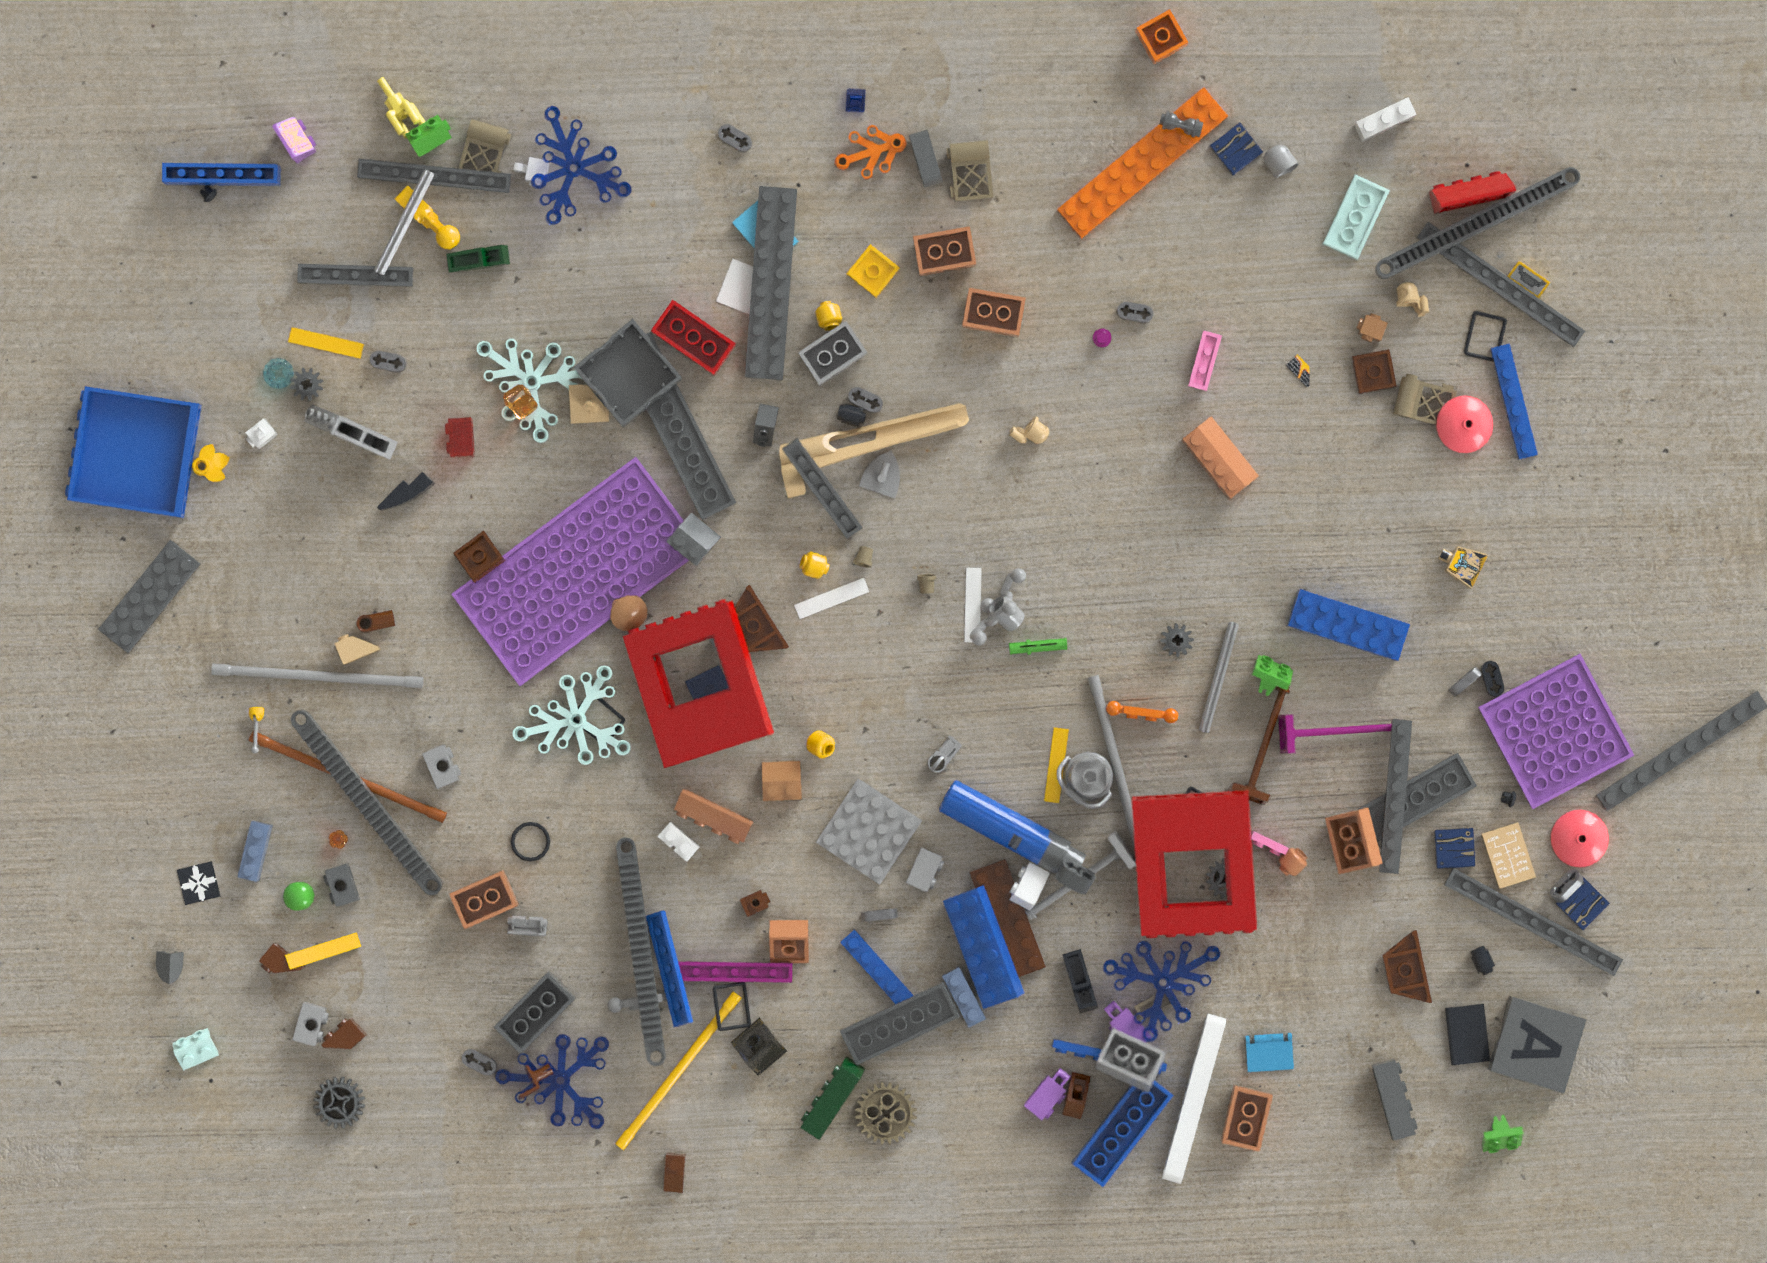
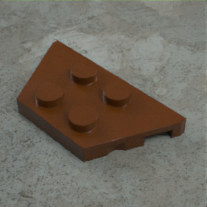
(757, 625)
(1406, 969)

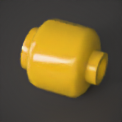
(828, 315)
(814, 565)
(820, 744)

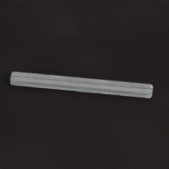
(404, 222)
(1218, 677)

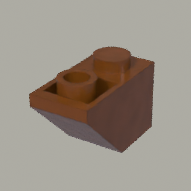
(345, 1037)

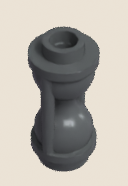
(1190, 126)

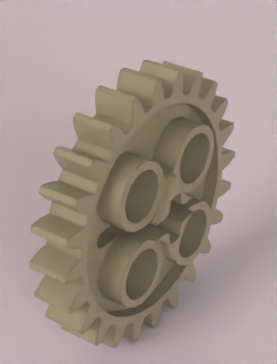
(897, 1127)

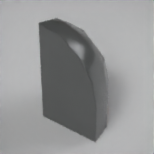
(169, 965)

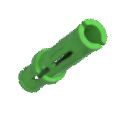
(1053, 644)

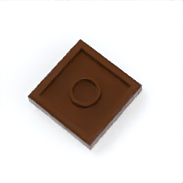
(1374, 371)
(479, 556)

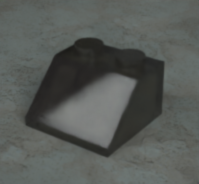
(758, 1046)

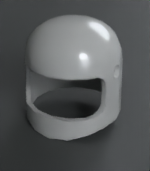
(1280, 160)

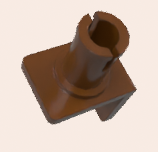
(535, 1077)

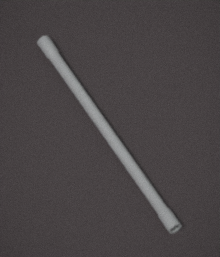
(407, 681)
(1097, 692)

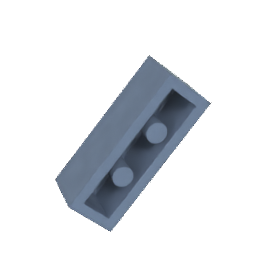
(255, 851)
(963, 997)

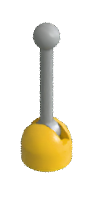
(256, 714)

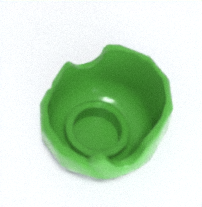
(298, 896)

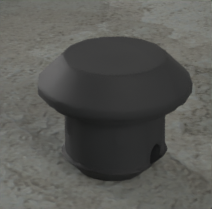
(208, 194)
(1509, 798)

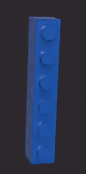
(221, 174)

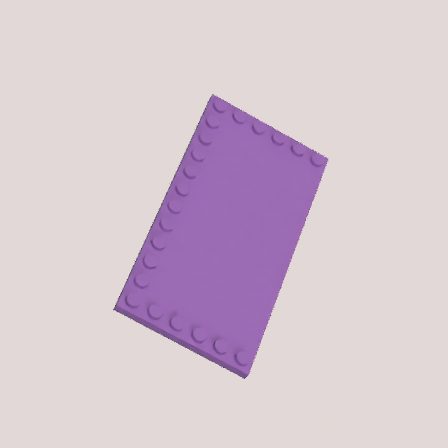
(572, 569)

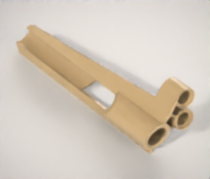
(887, 434)

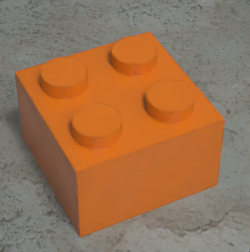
(1161, 36)

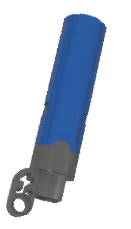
(1018, 835)

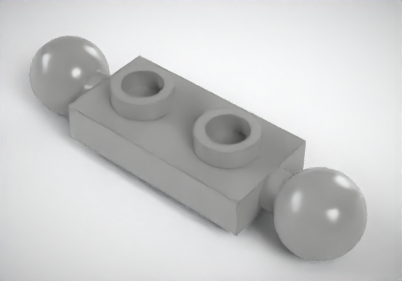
(615, 1004)

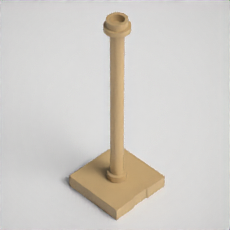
(586, 406)

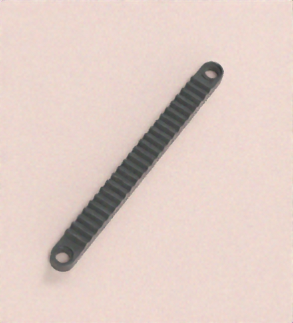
(1477, 223)
(366, 802)
(641, 952)

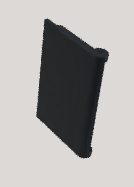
(1467, 1034)

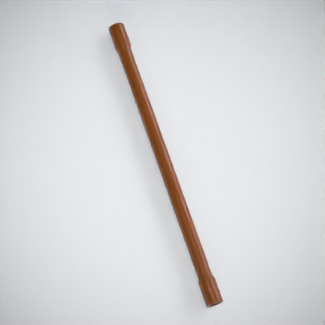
(429, 811)

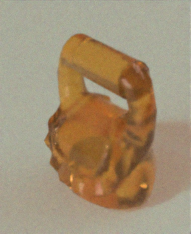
(524, 405)

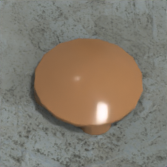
(628, 612)

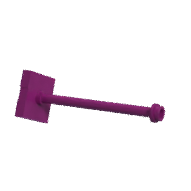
(1288, 734)

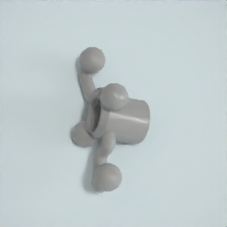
(1001, 609)

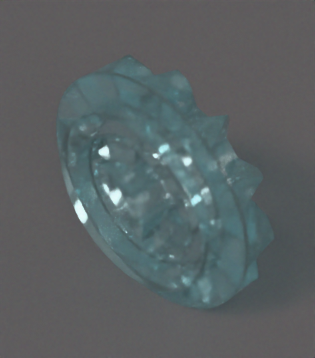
(276, 364)

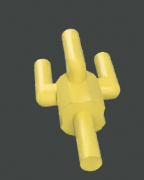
(399, 109)

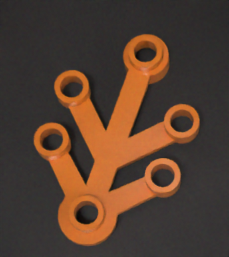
(874, 150)

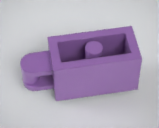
(1124, 1022)
(1047, 1095)

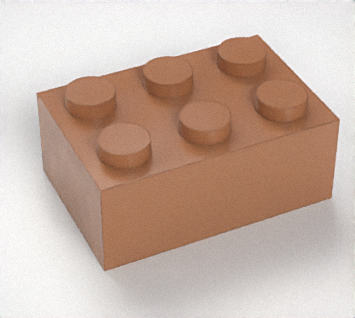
(944, 251)
(993, 312)
(1353, 840)
(484, 899)
(1246, 1118)

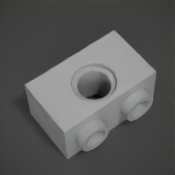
(432, 759)
(302, 1032)

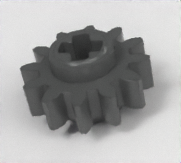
(310, 390)
(1171, 645)

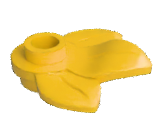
(213, 464)

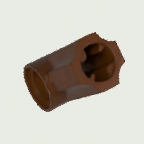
(378, 621)

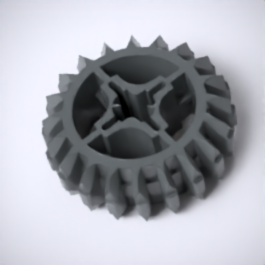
(343, 1110)

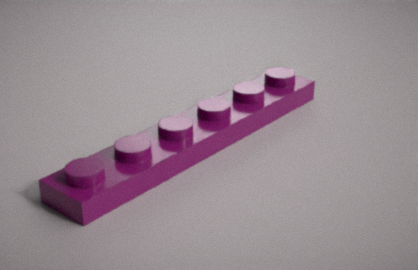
(736, 971)

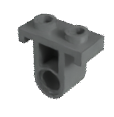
(765, 425)

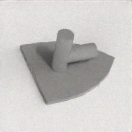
(882, 475)

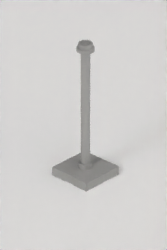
(1120, 851)

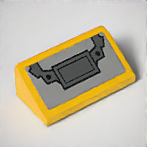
(1528, 279)

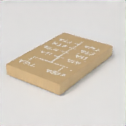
(1508, 855)

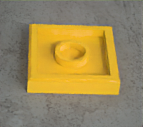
(873, 271)

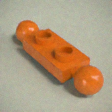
(1169, 715)

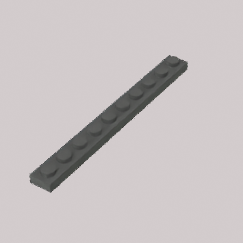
(1509, 290)
(1681, 750)
(1533, 922)

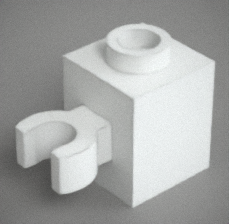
(534, 166)
(260, 434)

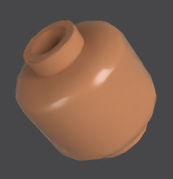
(1293, 861)

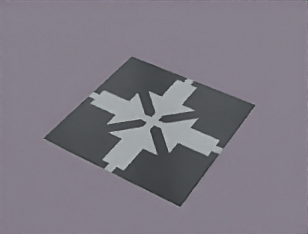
(198, 883)

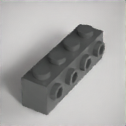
(1393, 1099)

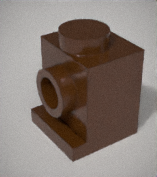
(747, 904)

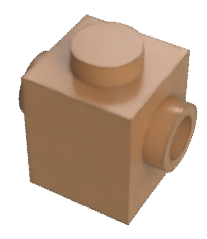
(1371, 328)

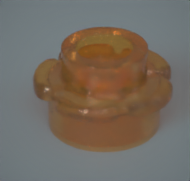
(333, 839)

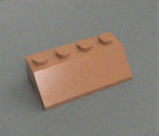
(1220, 458)
(713, 815)

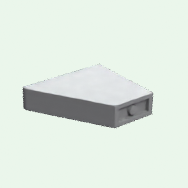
(350, 431)

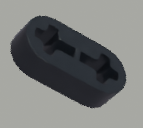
(1496, 677)

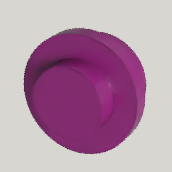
(1102, 338)

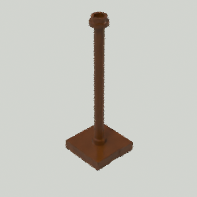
(1255, 795)

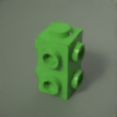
(429, 135)

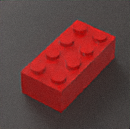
(693, 337)

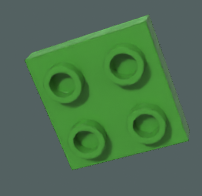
(1272, 674)
(1502, 1136)

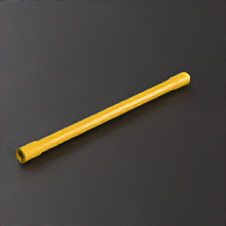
(629, 1133)

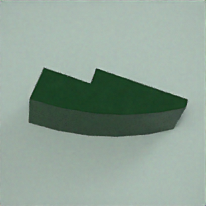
(478, 258)

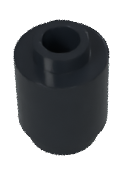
(851, 415)
(1482, 960)

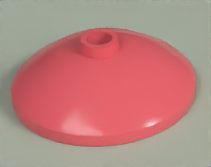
(1452, 426)
(1566, 838)

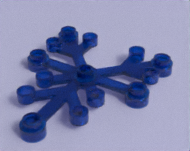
(564, 145)
(1182, 971)
(580, 1103)

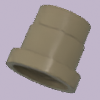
(864, 557)
(926, 583)

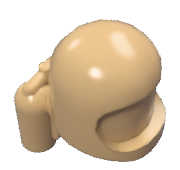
(1408, 296)
(1034, 431)

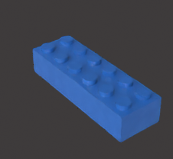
(1348, 625)
(983, 947)
(1120, 1131)

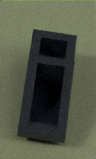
(405, 493)
(1080, 981)

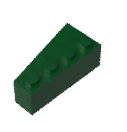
(832, 1098)

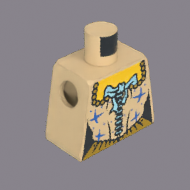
(1463, 564)

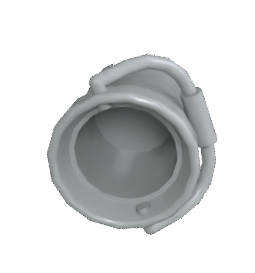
(1086, 778)

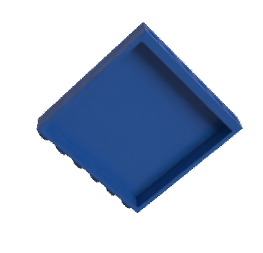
(133, 452)

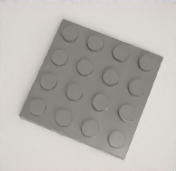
(868, 831)

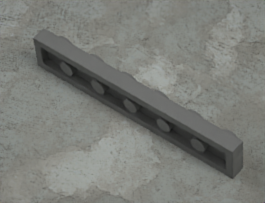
(354, 275)
(822, 488)

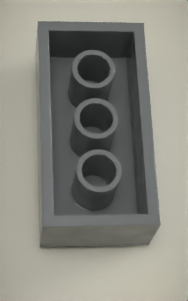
(534, 1012)

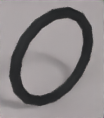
(528, 858)

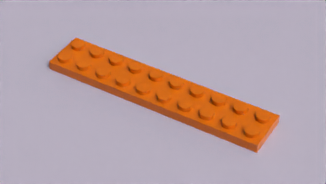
(1139, 166)

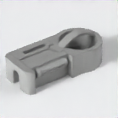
(946, 752)

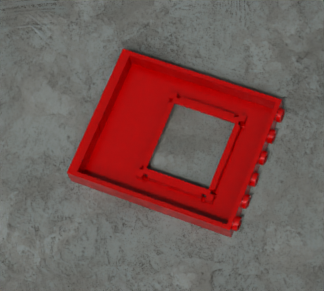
(709, 721)
(1194, 824)

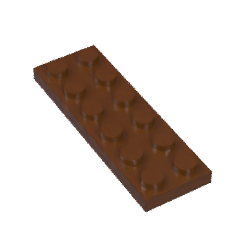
(1010, 917)

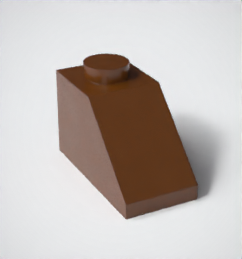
(276, 961)
(1076, 1095)
(674, 1172)

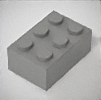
(832, 353)
(1130, 1060)

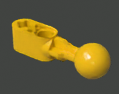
(446, 235)

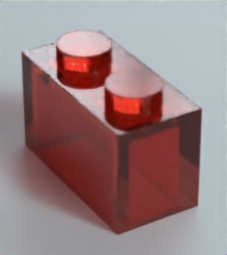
(460, 437)

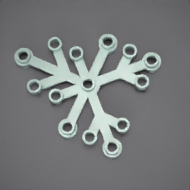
(512, 369)
(554, 725)

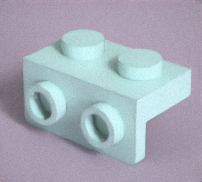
(194, 1049)

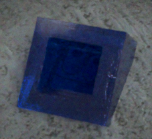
(855, 100)

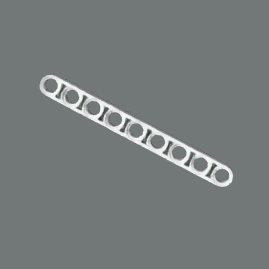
(1194, 1098)

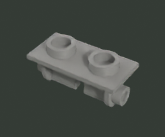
(520, 926)

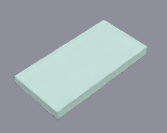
(1356, 217)

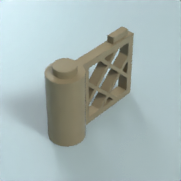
(488, 136)
(969, 154)
(1410, 394)

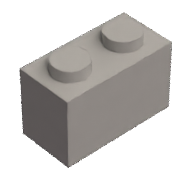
(924, 870)

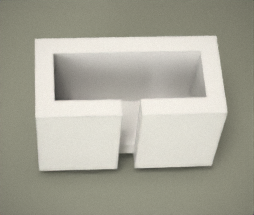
(674, 836)
(1029, 885)

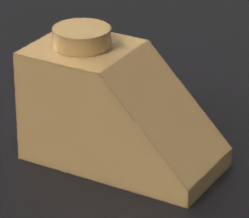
(354, 648)

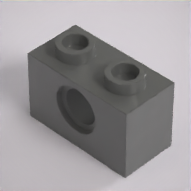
(350, 892)

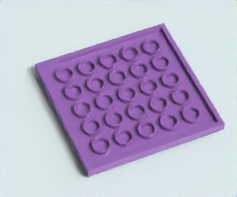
(1556, 731)

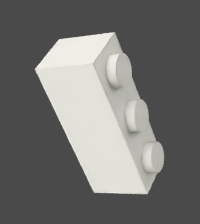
(1385, 119)

